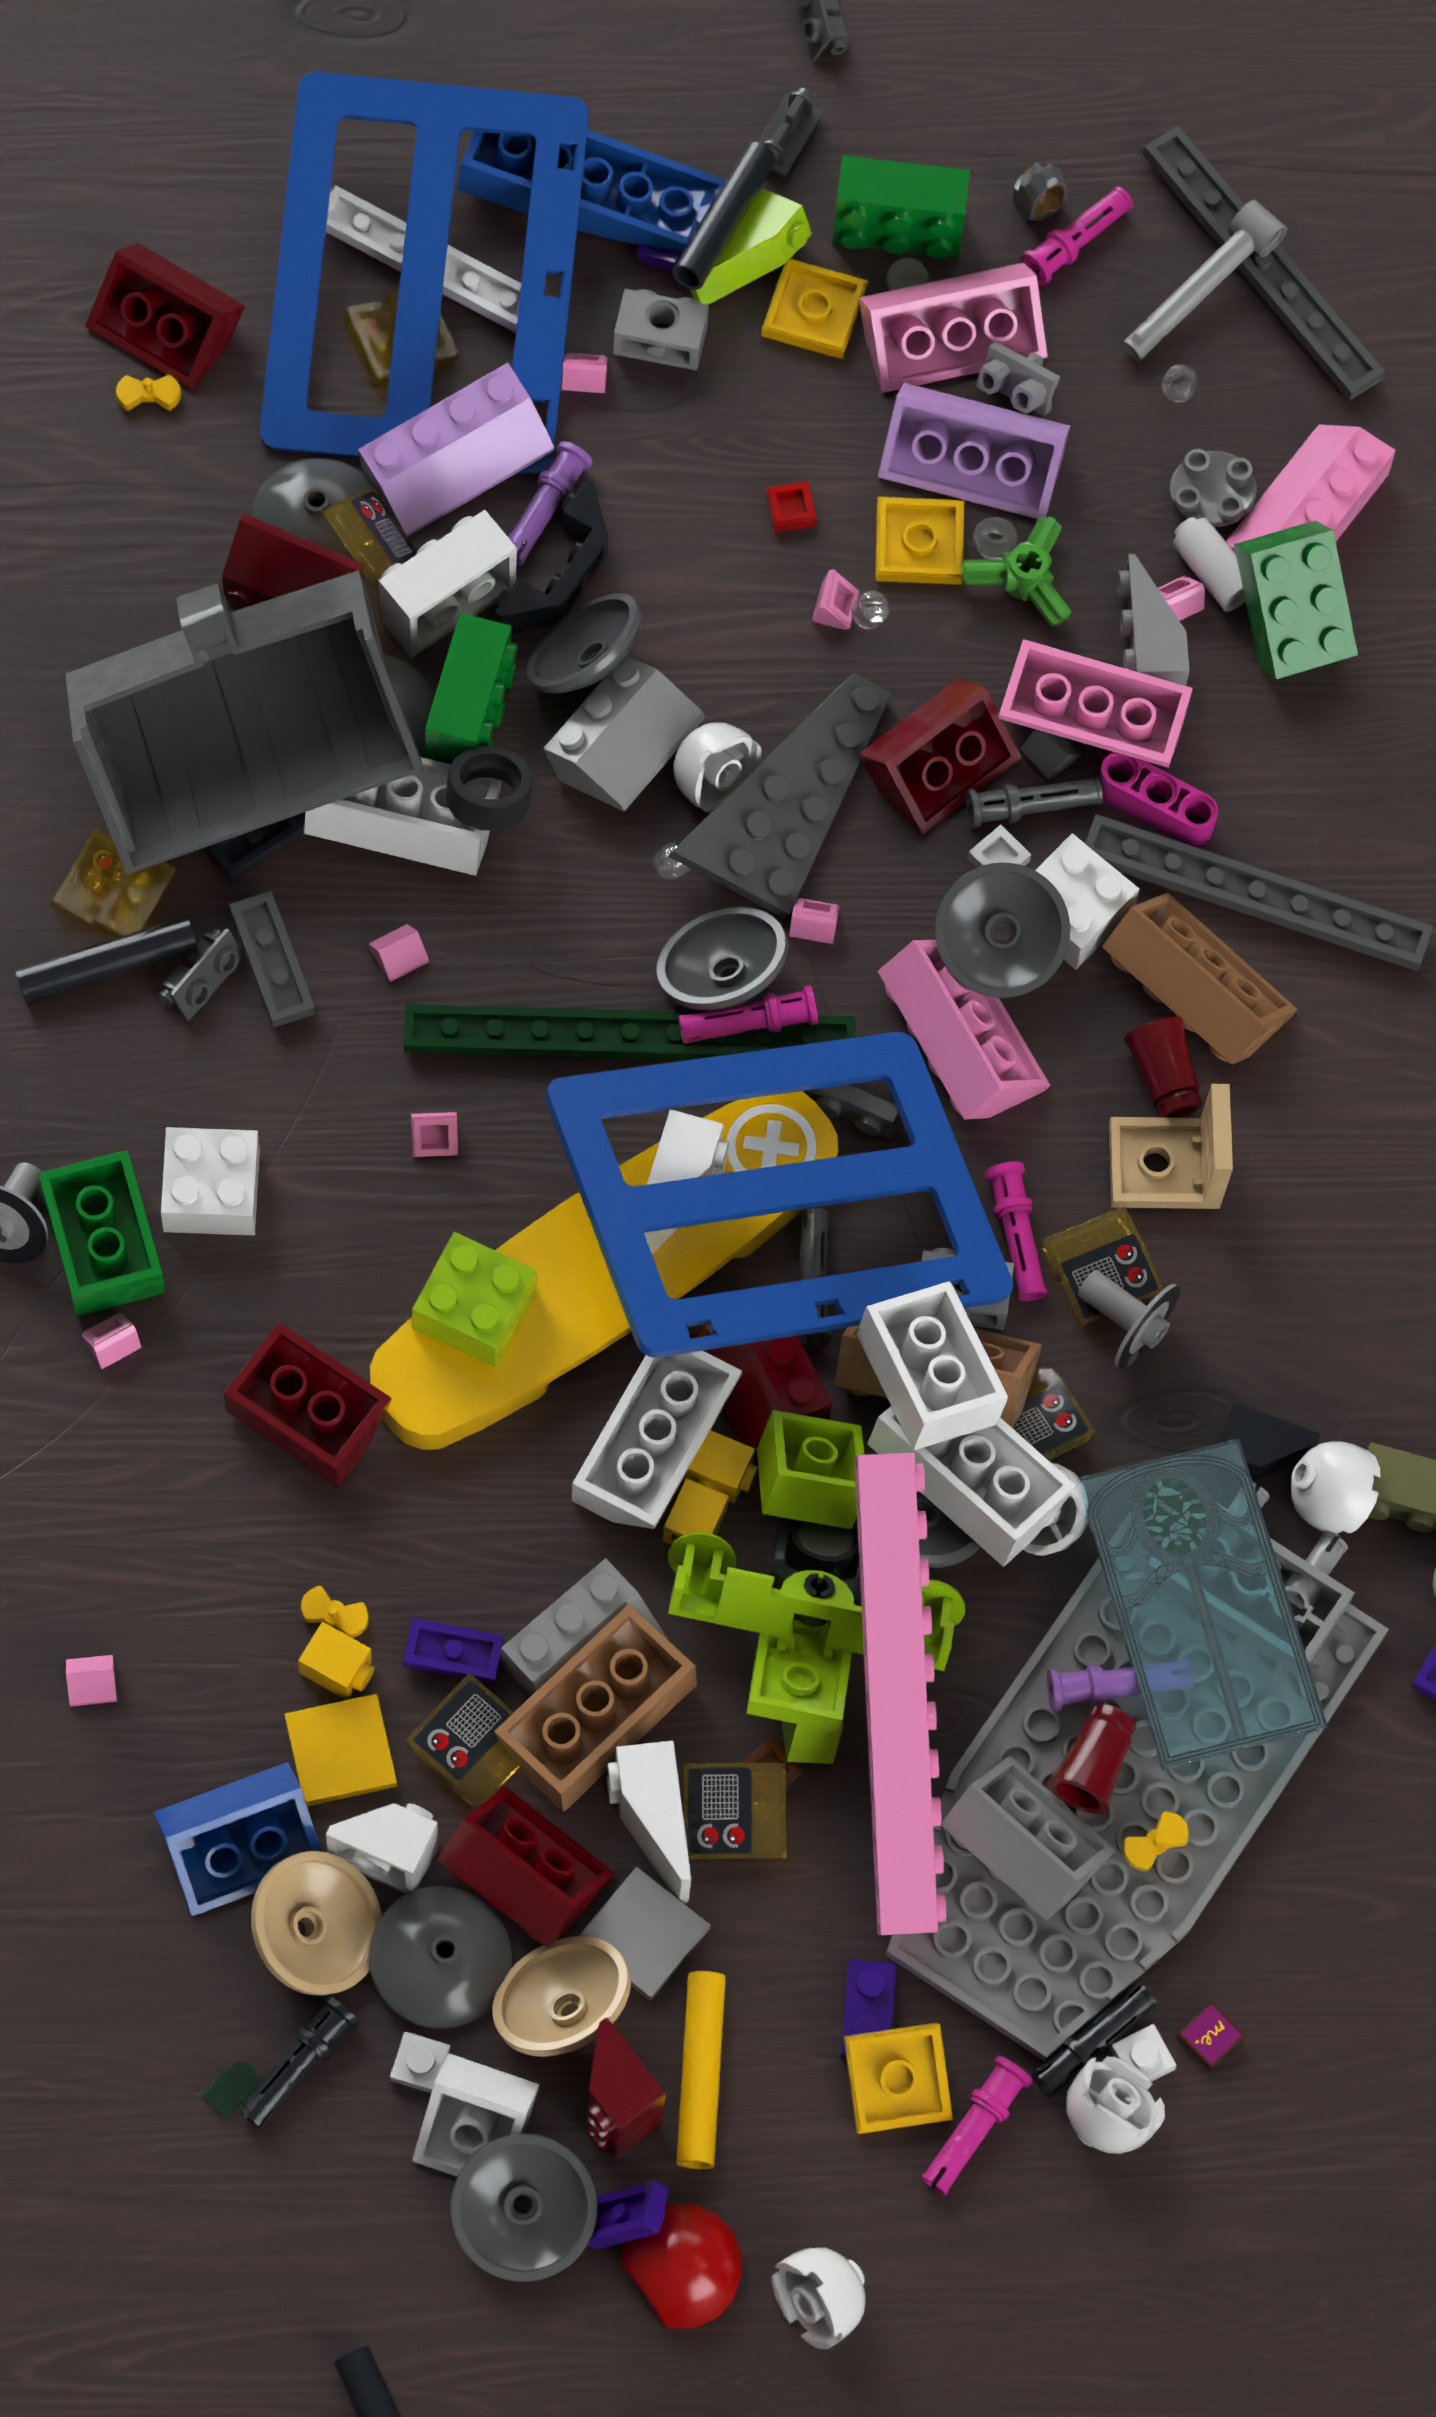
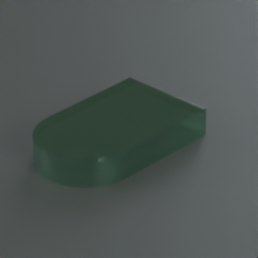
(231, 2088)

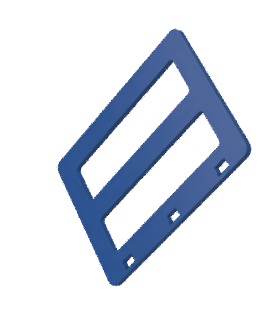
(440, 118)
(625, 1212)

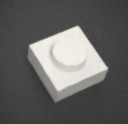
(999, 847)
(1145, 2052)
(419, 2062)

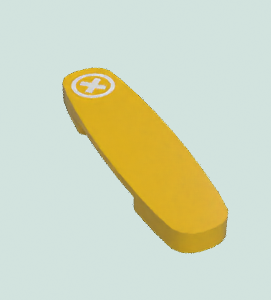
(576, 1309)

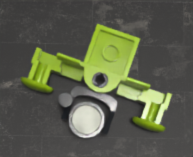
(813, 1588)

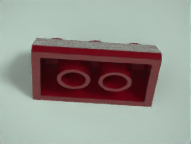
(163, 314)
(273, 562)
(940, 754)
(772, 1378)
(307, 1404)
(525, 1866)
(623, 2095)

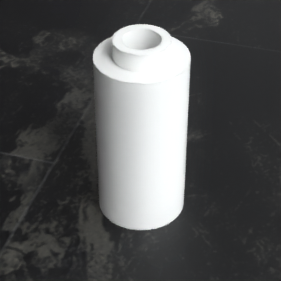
(1210, 561)

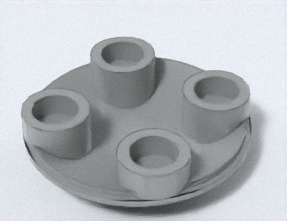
(1213, 487)

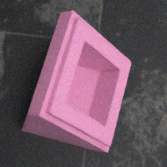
(584, 372)
(1184, 596)
(835, 601)
(814, 920)
(399, 952)
(434, 1134)
(111, 1340)
(91, 1680)

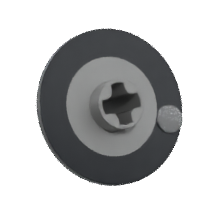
(21, 1224)
(1143, 1323)

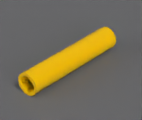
(701, 2070)

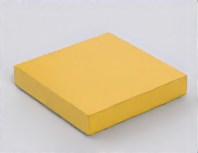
(814, 308)
(919, 540)
(340, 1750)
(898, 2078)

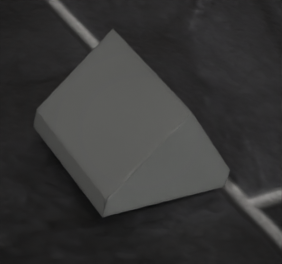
(1049, 753)

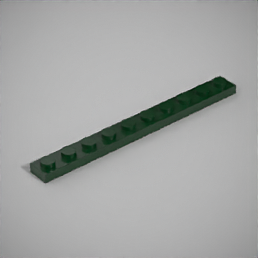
(591, 1033)

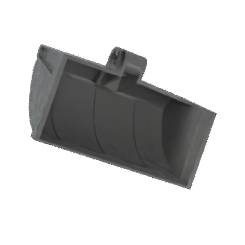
(239, 719)

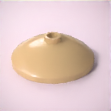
(337, 1916)
(561, 1995)

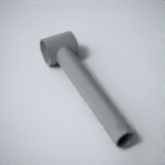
(1254, 231)

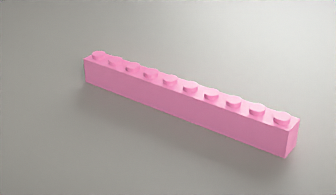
(897, 1694)

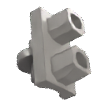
(1018, 378)

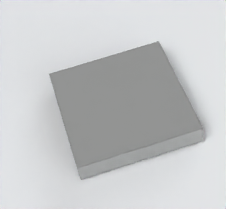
(648, 1930)

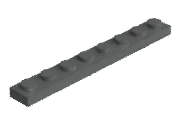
(1272, 276)
(1260, 893)

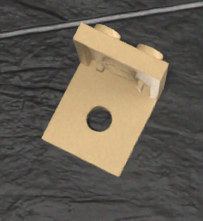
(1195, 1152)

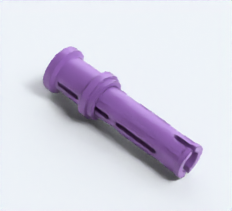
(553, 489)
(1089, 1686)

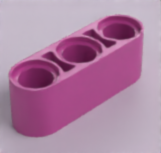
(1165, 817)

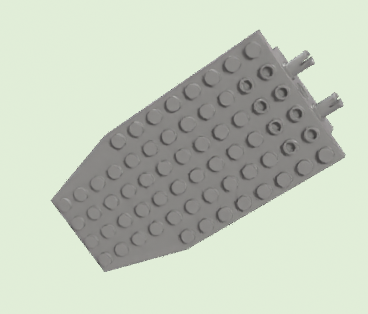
(1056, 1974)

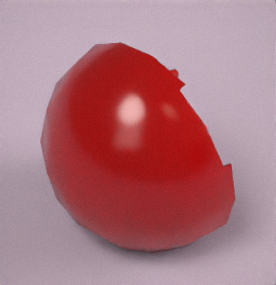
(686, 2268)

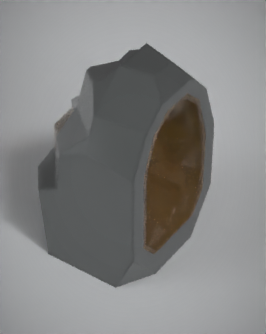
(1040, 192)

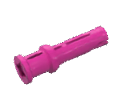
(1065, 243)
(769, 1013)
(1014, 1210)
(988, 2106)

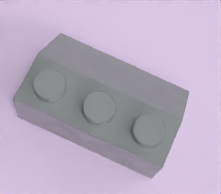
(622, 734)
(569, 1625)
(1026, 1837)

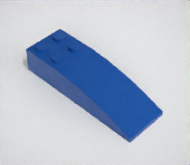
(623, 190)

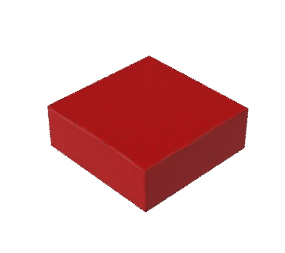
(791, 506)

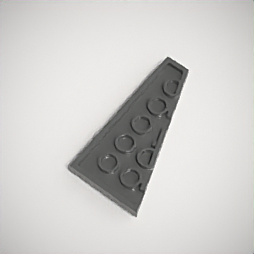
(778, 817)

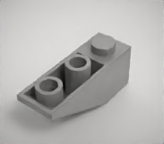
(1154, 632)

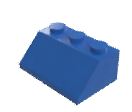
(235, 1835)

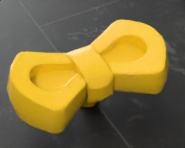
(132, 392)
(349, 1619)
(1169, 1833)

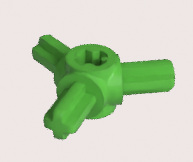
(1029, 557)

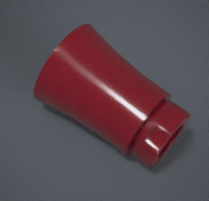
(1166, 1066)
(1094, 1760)

